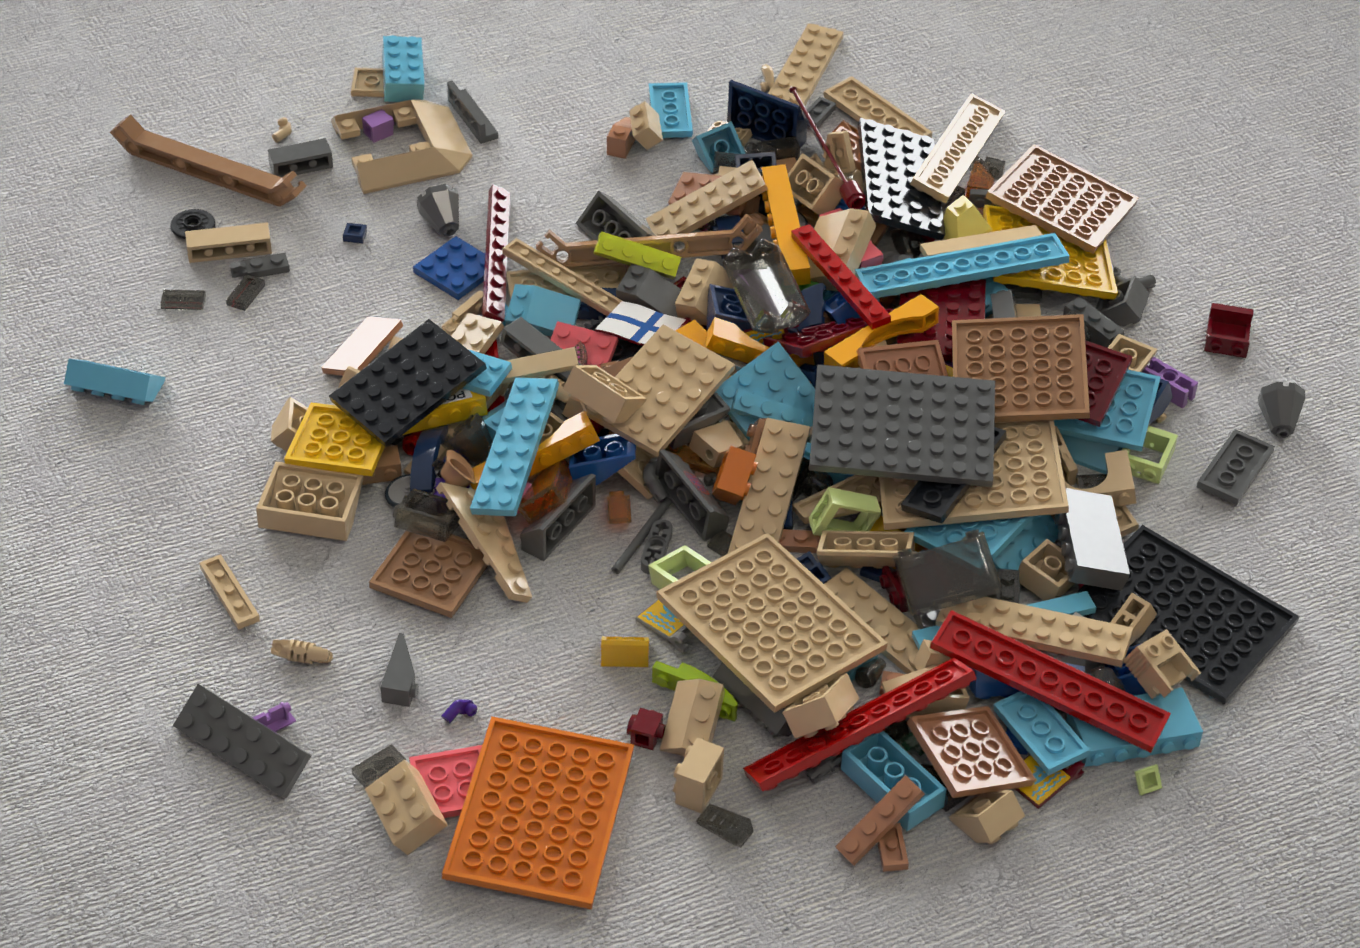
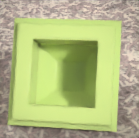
(1148, 779)

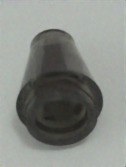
(868, 674)

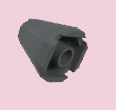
(440, 208)
(1281, 407)

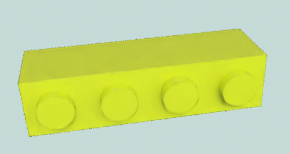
(630, 253)

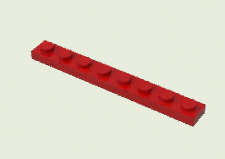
(841, 277)

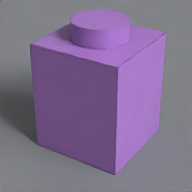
(378, 125)

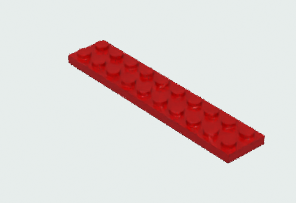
(1051, 681)
(859, 724)

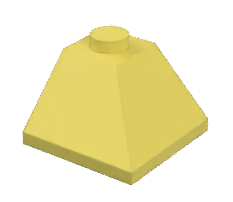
(963, 220)

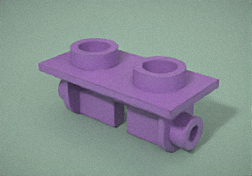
(277, 717)

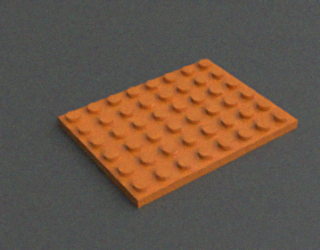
(539, 813)

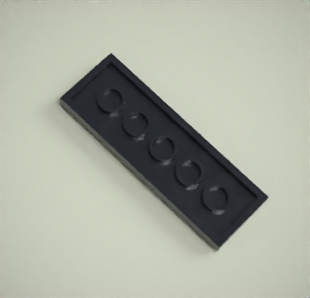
(937, 499)

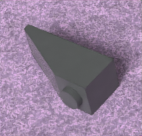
(399, 679)

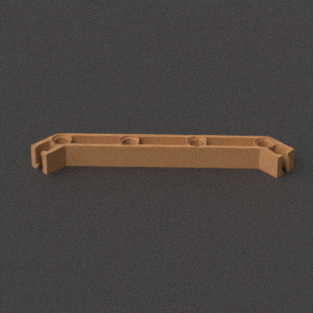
(205, 165)
(696, 244)

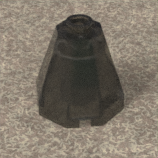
(470, 440)

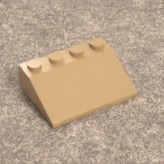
(847, 235)
(309, 501)

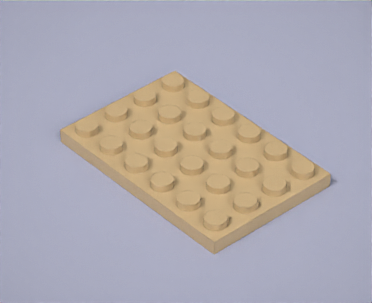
(677, 382)

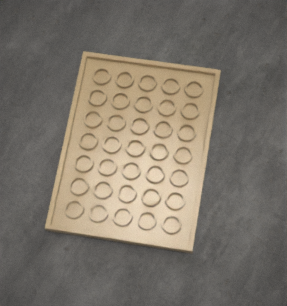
(1025, 482)
(771, 622)

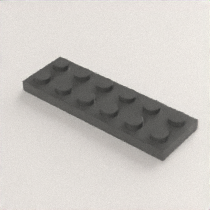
(242, 740)

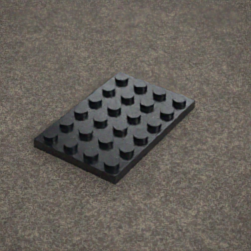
(407, 382)

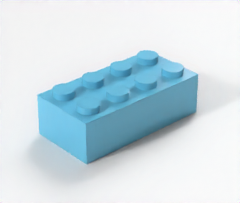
(402, 68)
(880, 764)

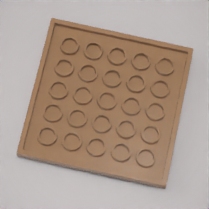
(1062, 198)
(1034, 364)

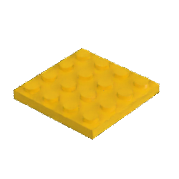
(333, 443)

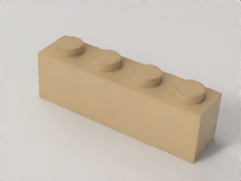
(228, 242)

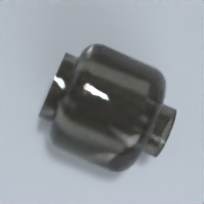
(815, 482)

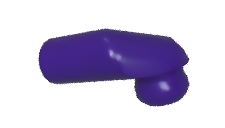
(461, 706)

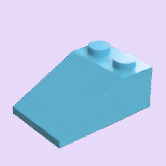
(542, 308)

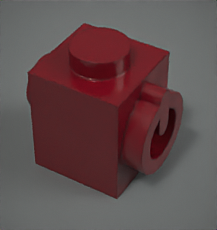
(646, 728)

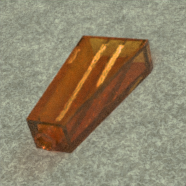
(546, 492)

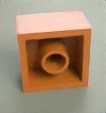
(733, 475)

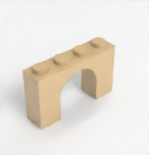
(1118, 481)

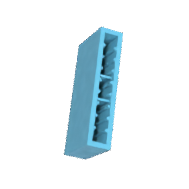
(1179, 733)

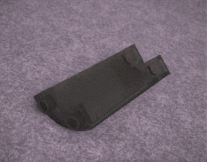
(766, 287)

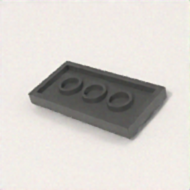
(1235, 467)

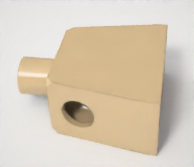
(713, 442)

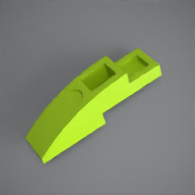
(668, 676)

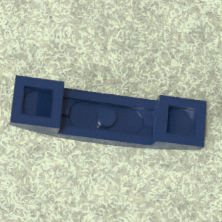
(425, 453)

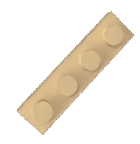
(229, 592)

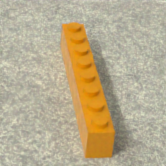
(783, 219)

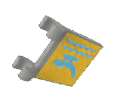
(665, 623)

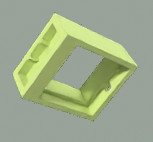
(1159, 441)
(832, 500)
(674, 562)

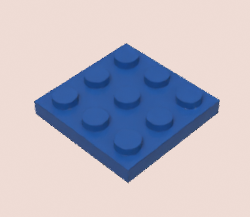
(453, 268)

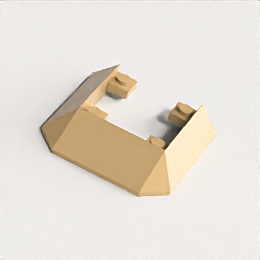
(440, 156)

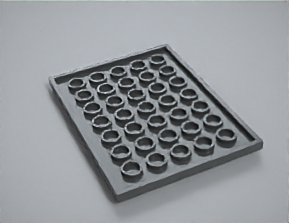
(903, 426)

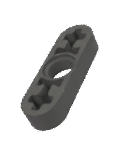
(654, 538)

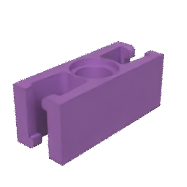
(1180, 384)

